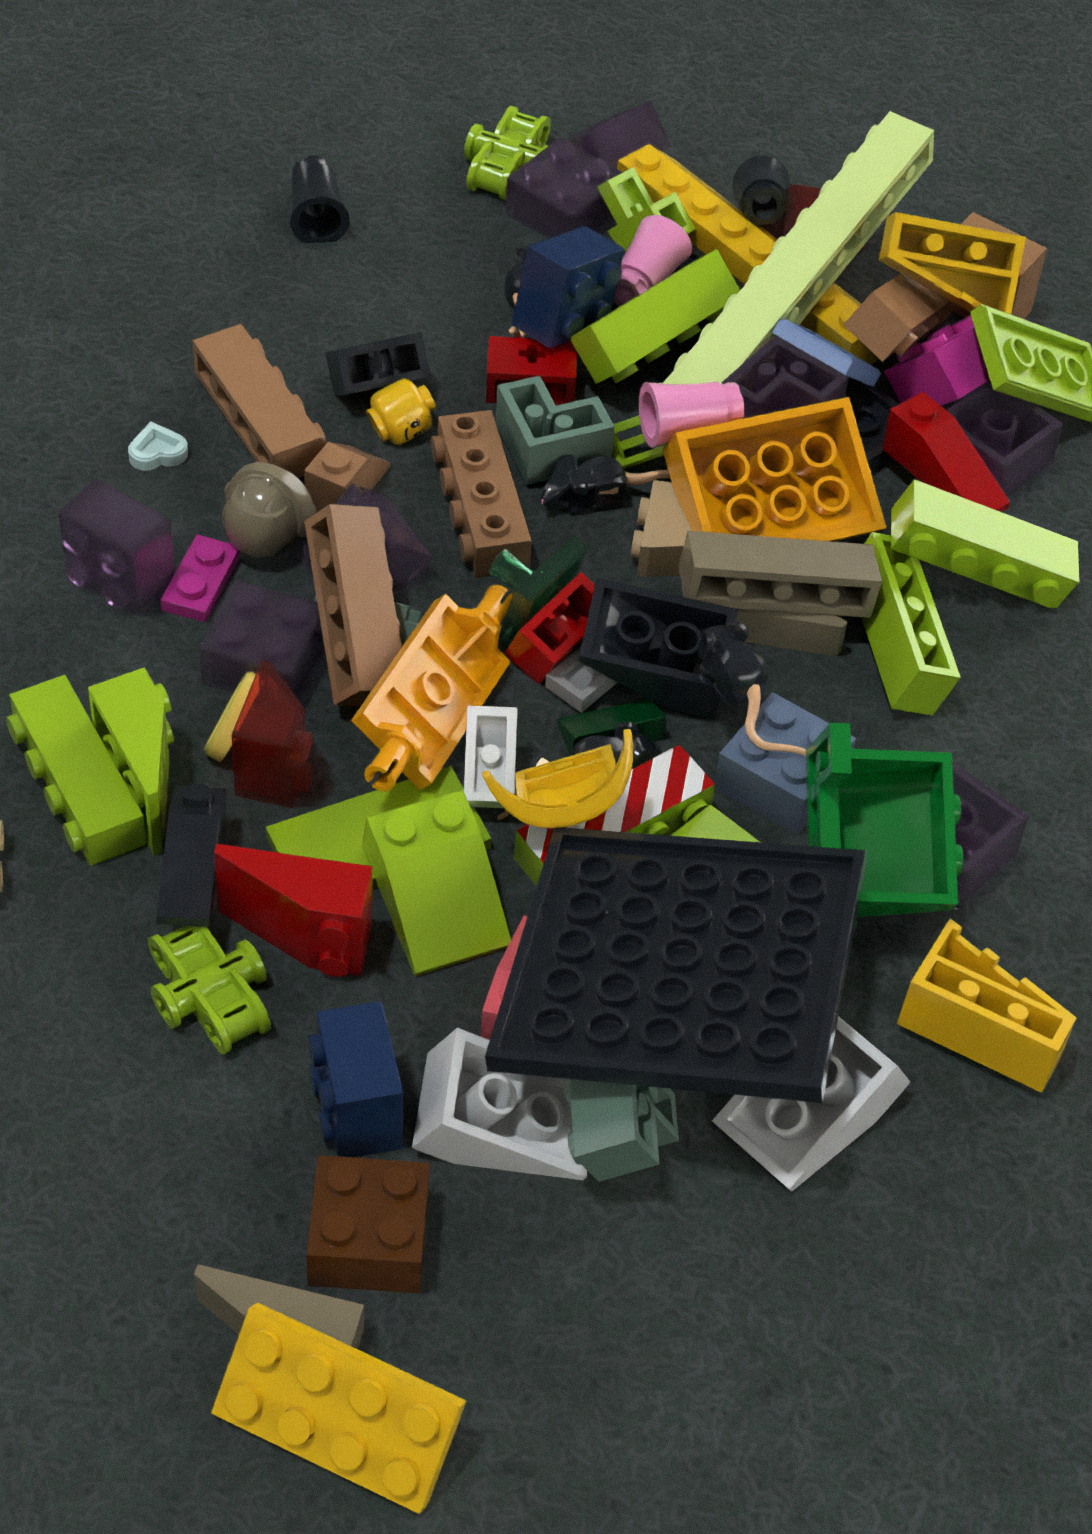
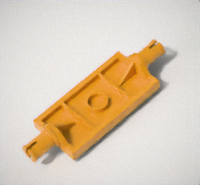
(424, 694)

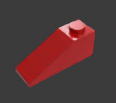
(939, 452)

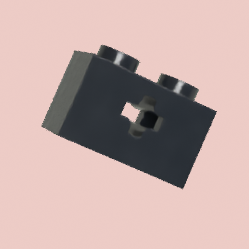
(377, 364)

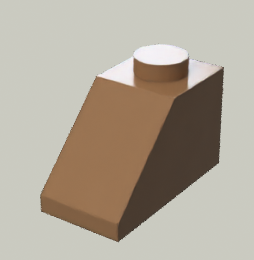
(337, 469)

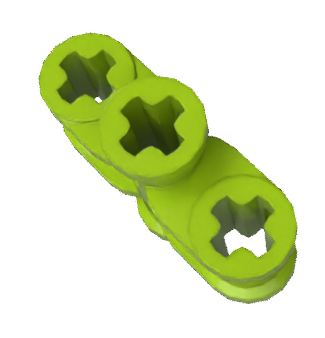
(504, 151)
(209, 985)

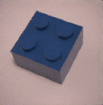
(566, 285)
(356, 1080)

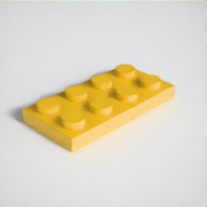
(338, 1407)

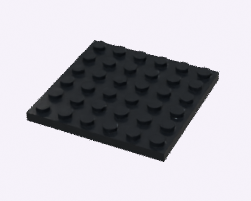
(681, 964)

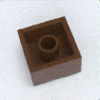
(368, 1224)

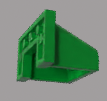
(896, 810)

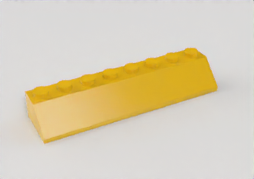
(737, 239)

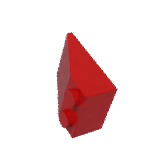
(299, 905)

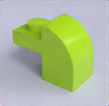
(631, 203)

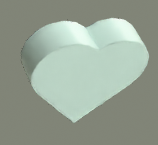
(157, 447)

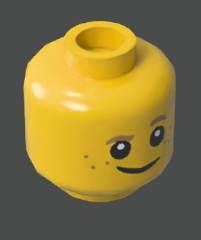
(401, 411)

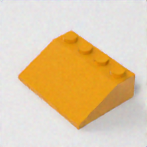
(777, 475)

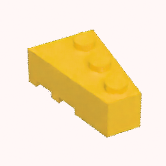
(955, 259)
(985, 1012)

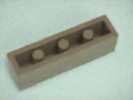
(780, 574)

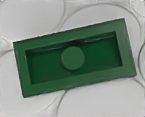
(603, 722)

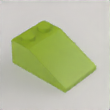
(137, 735)
(436, 882)

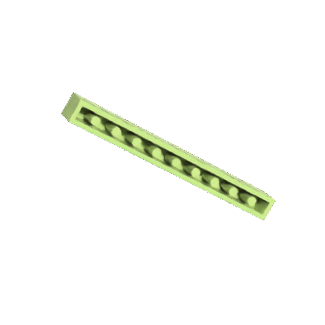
(813, 250)

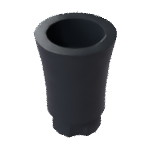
(758, 177)
(316, 202)

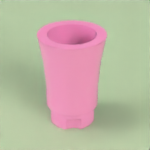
(652, 256)
(684, 407)

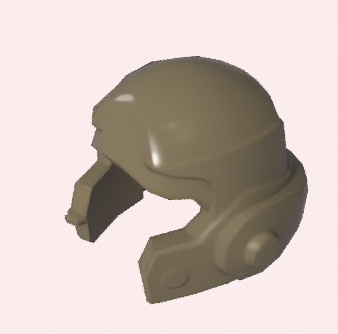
(265, 509)

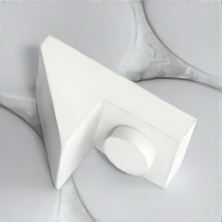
(491, 748)

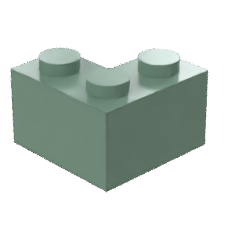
(543, 433)
(619, 1126)

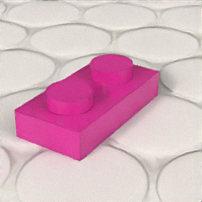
(200, 578)

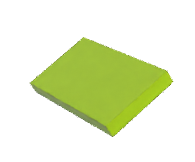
(1035, 362)
(339, 828)

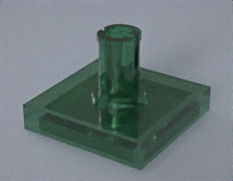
(536, 587)

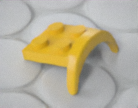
(567, 788)

